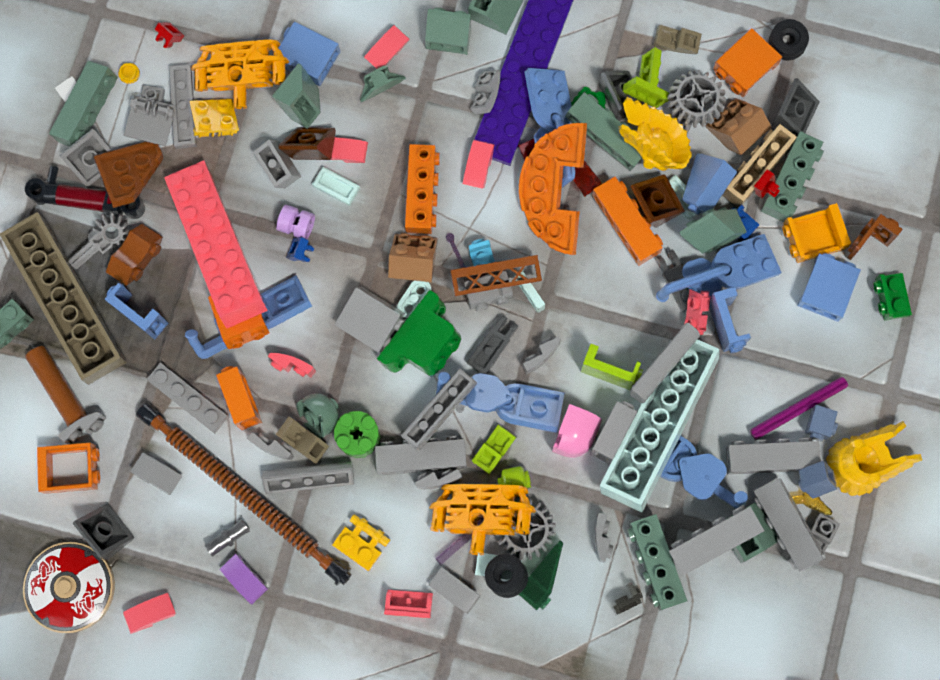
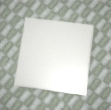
(65, 88)

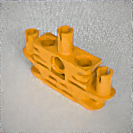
(227, 63)
(468, 506)

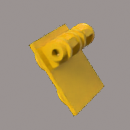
(214, 117)

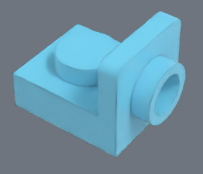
(481, 252)

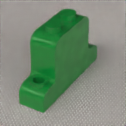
(423, 339)

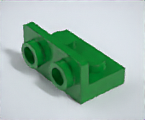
(892, 296)

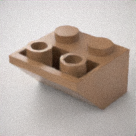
(739, 126)
(412, 257)

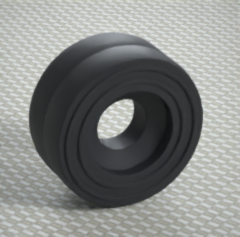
(797, 31)
(511, 587)

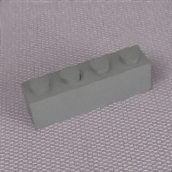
(433, 456)
(771, 457)
(789, 524)
(716, 540)

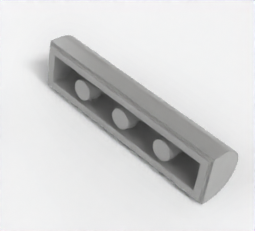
(664, 363)
(438, 409)
(308, 477)

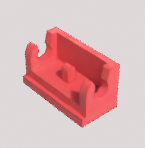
(408, 604)

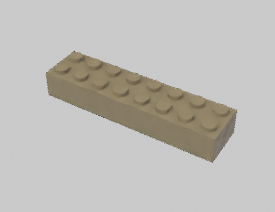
(63, 298)

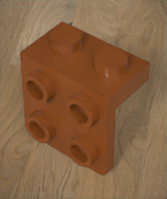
(882, 229)

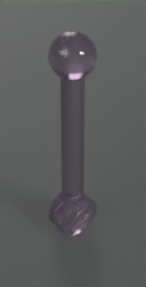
(450, 238)

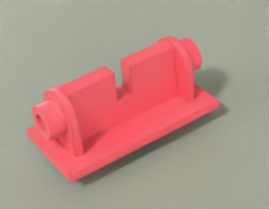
(696, 304)

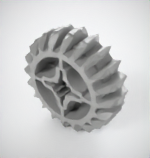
(712, 93)
(528, 546)

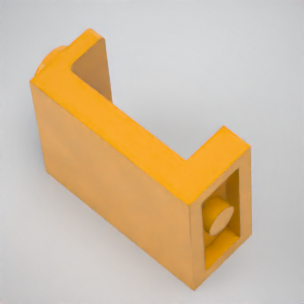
(816, 234)

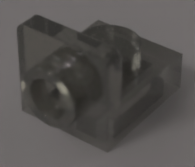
(624, 604)

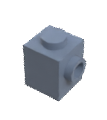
(821, 423)
(817, 479)

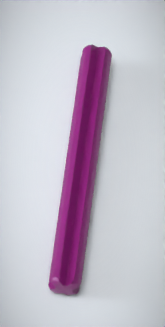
(799, 408)

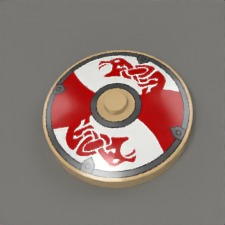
(68, 587)

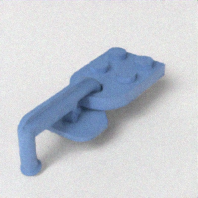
(549, 105)
(744, 261)
(282, 304)
(514, 402)
(700, 474)

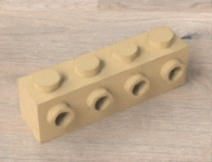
(763, 158)

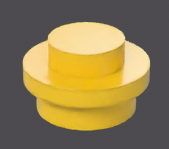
(129, 73)

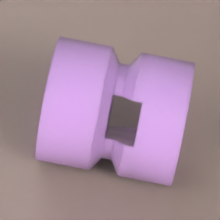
(288, 222)

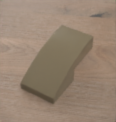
(678, 41)

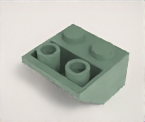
(495, 13)
(448, 31)
(299, 97)
(714, 229)
(758, 543)

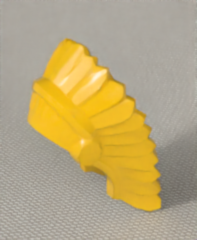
(658, 137)
(866, 461)

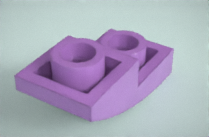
(243, 579)

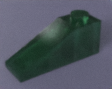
(542, 580)

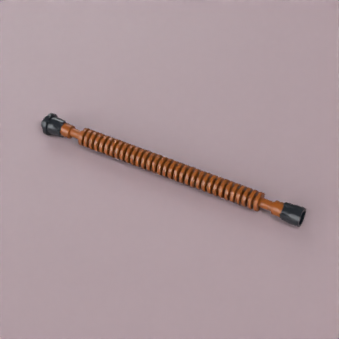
(210, 466)

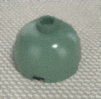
(319, 412)

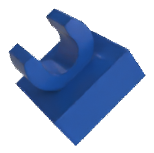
(297, 250)

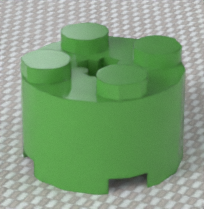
(349, 424)

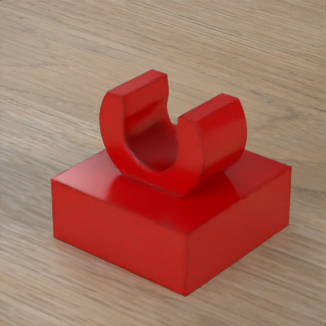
(169, 32)
(766, 184)

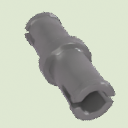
(227, 538)

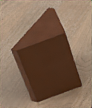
(309, 144)
(657, 200)

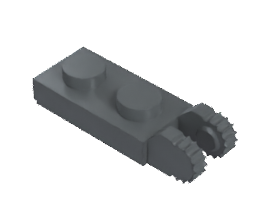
(672, 275)
(491, 347)

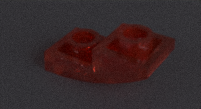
(585, 179)

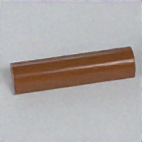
(55, 385)

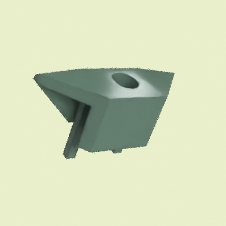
(379, 81)

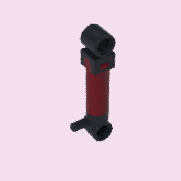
(77, 197)

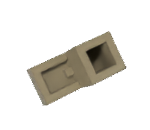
(302, 440)

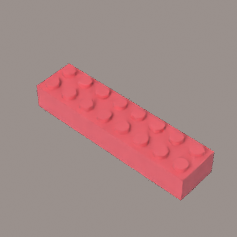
(215, 244)

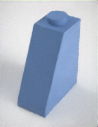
(707, 183)

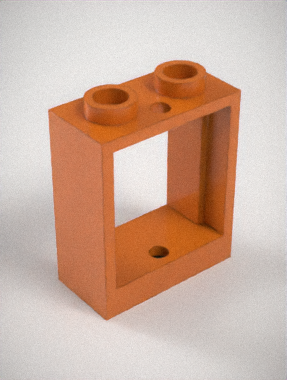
(238, 398)
(45, 467)

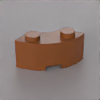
(134, 254)

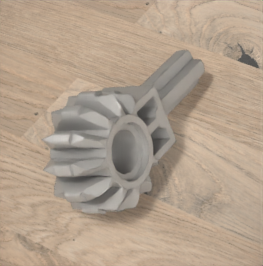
(100, 239)

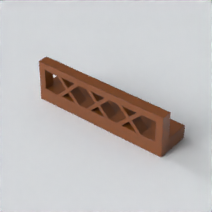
(492, 267)

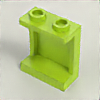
(608, 372)

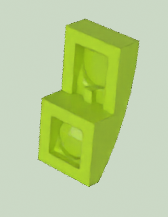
(494, 449)

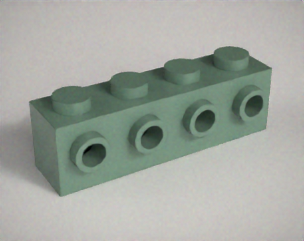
(83, 103)
(603, 129)
(793, 175)
(12, 321)
(657, 562)

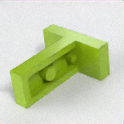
(645, 86)

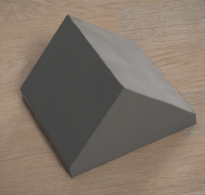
(612, 86)
(797, 108)
(104, 532)

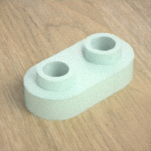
(412, 298)

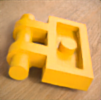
(356, 548)

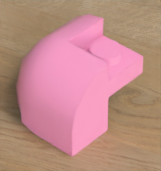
(576, 432)

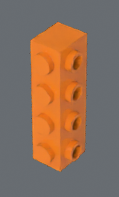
(420, 189)
(627, 220)

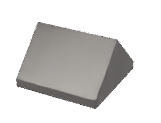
(81, 156)

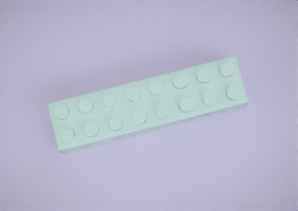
(658, 428)

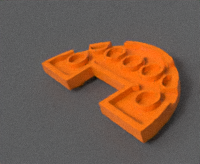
(542, 185)

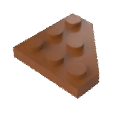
(128, 171)

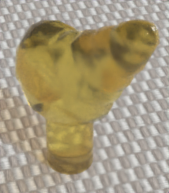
(816, 503)

